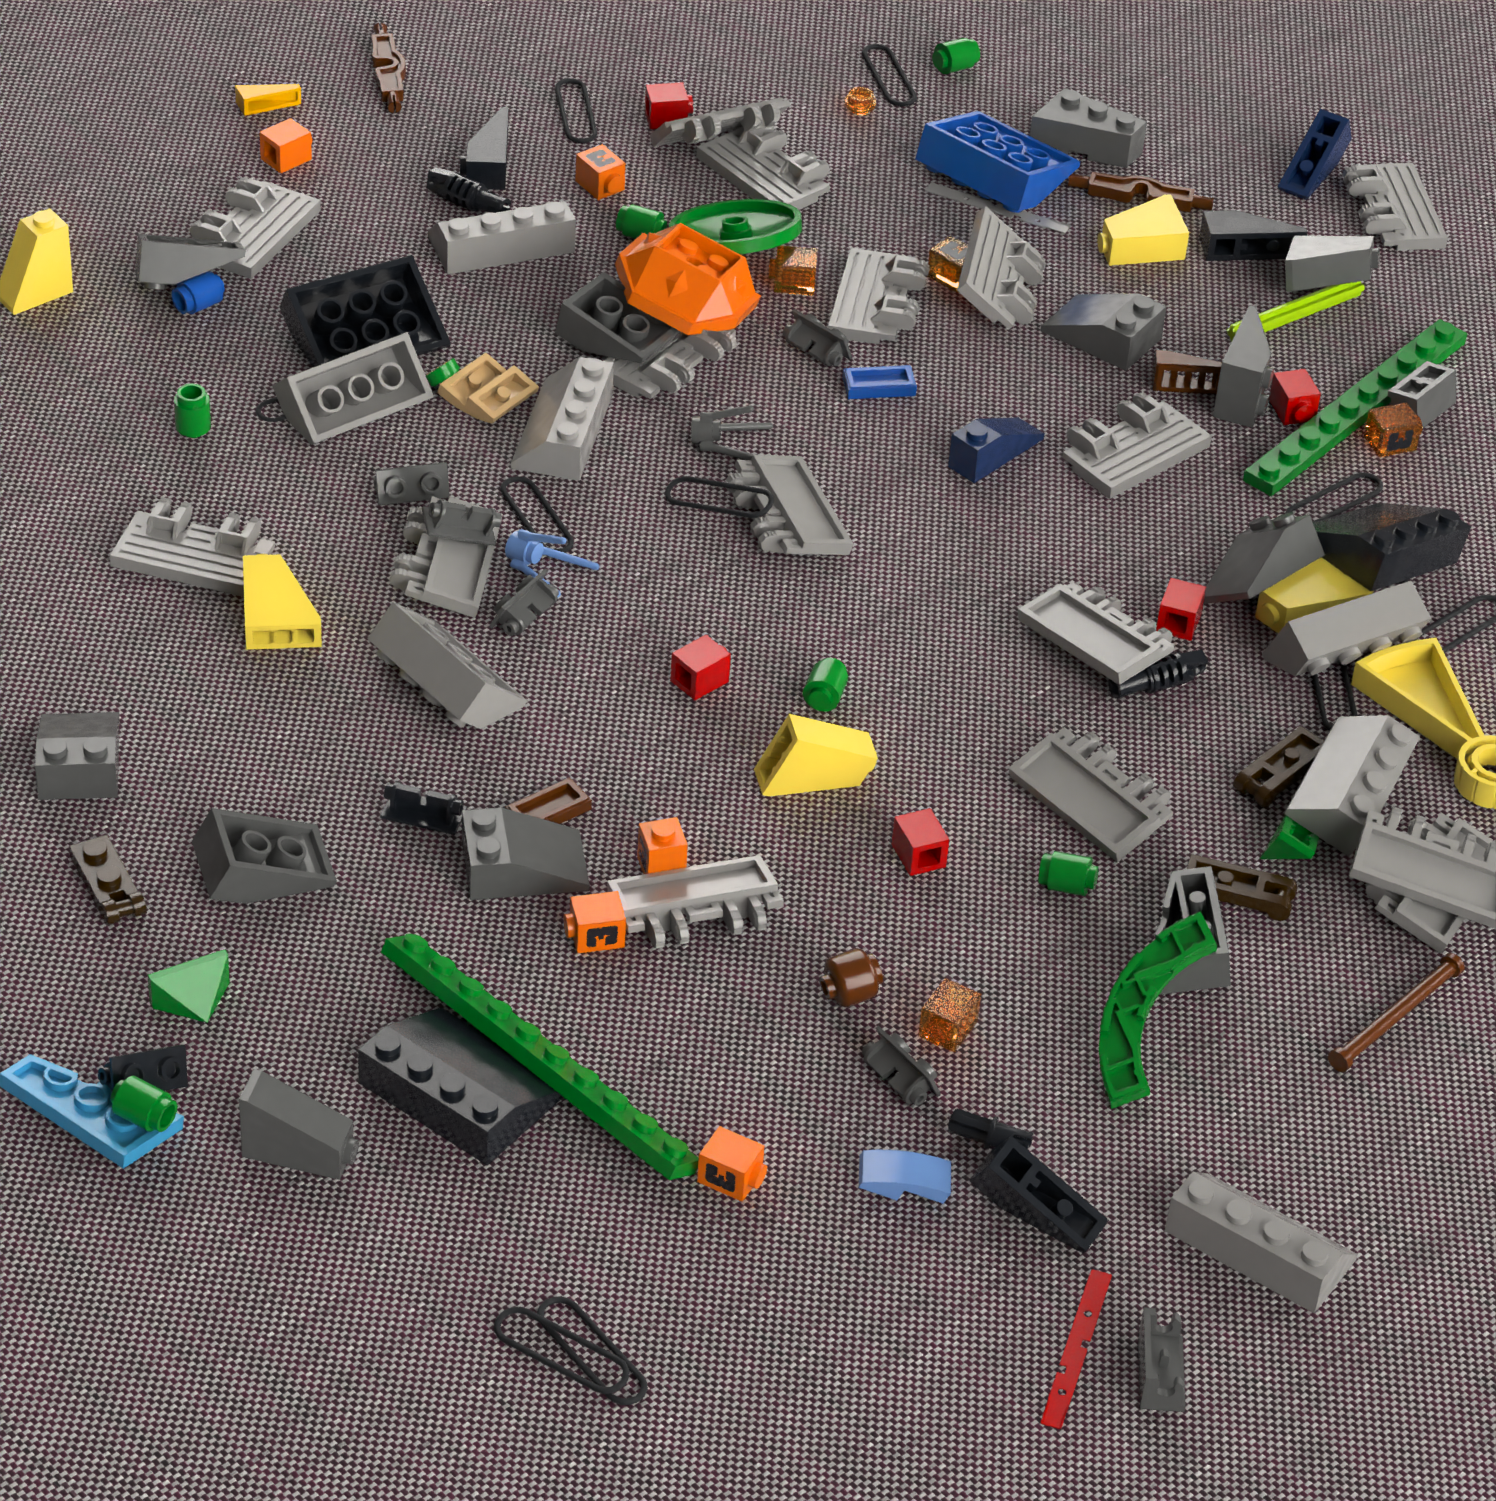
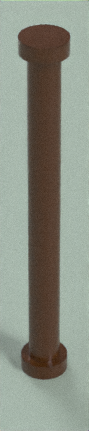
(1342, 1058)

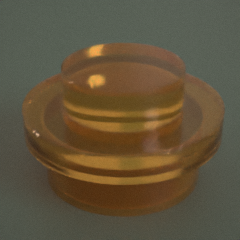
(860, 100)

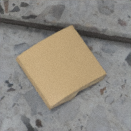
(487, 389)

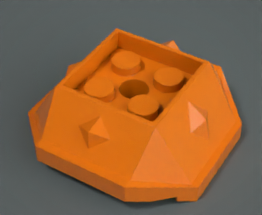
(687, 280)

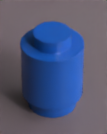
(198, 293)

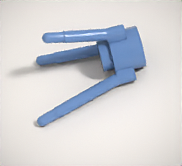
(525, 549)

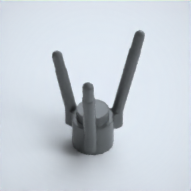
(707, 429)

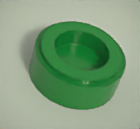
(442, 372)

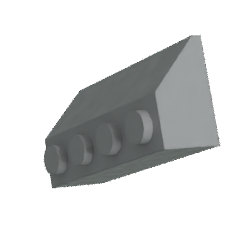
(504, 237)
(354, 389)
(566, 419)
(1349, 630)
(443, 668)
(1350, 777)
(1257, 1240)

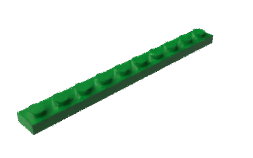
(1350, 409)
(542, 1057)

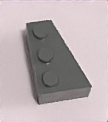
(1089, 128)
(1187, 894)

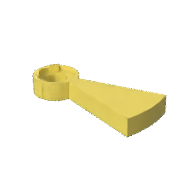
(1423, 692)

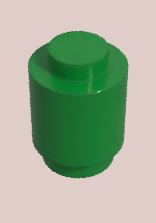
(956, 55)
(635, 220)
(192, 410)
(825, 684)
(1068, 873)
(143, 1104)

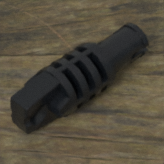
(465, 191)
(1166, 673)

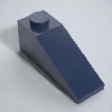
(1317, 154)
(989, 444)

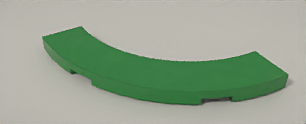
(1133, 998)

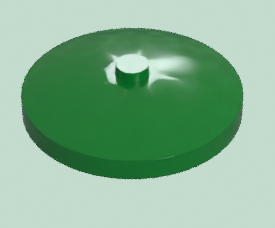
(744, 223)

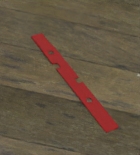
(1074, 1354)

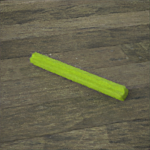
(1304, 306)

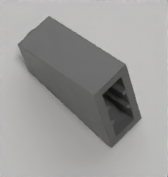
(1329, 261)
(293, 1129)

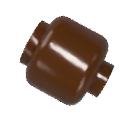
(851, 977)

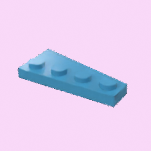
(81, 1109)

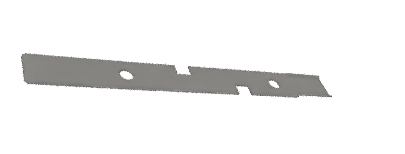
(999, 209)

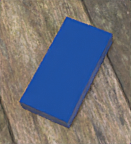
(879, 382)

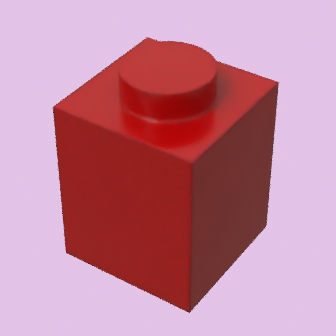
(666, 103)
(1294, 396)
(1181, 608)
(700, 667)
(920, 841)

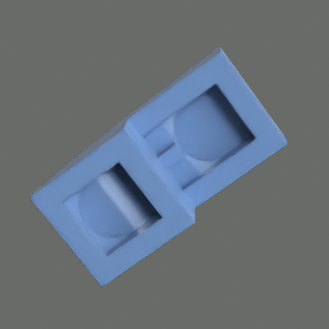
(898, 1171)

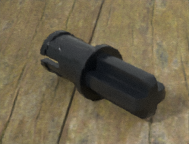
(986, 1130)

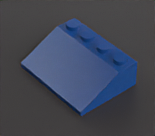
(994, 159)

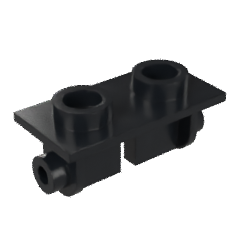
(433, 812)
(160, 1067)

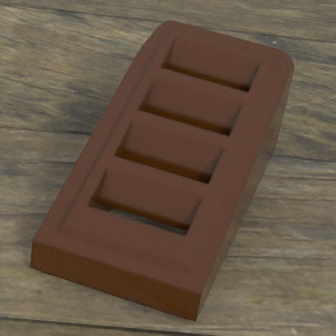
(1177, 362)

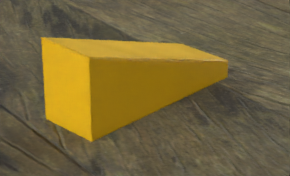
(263, 98)

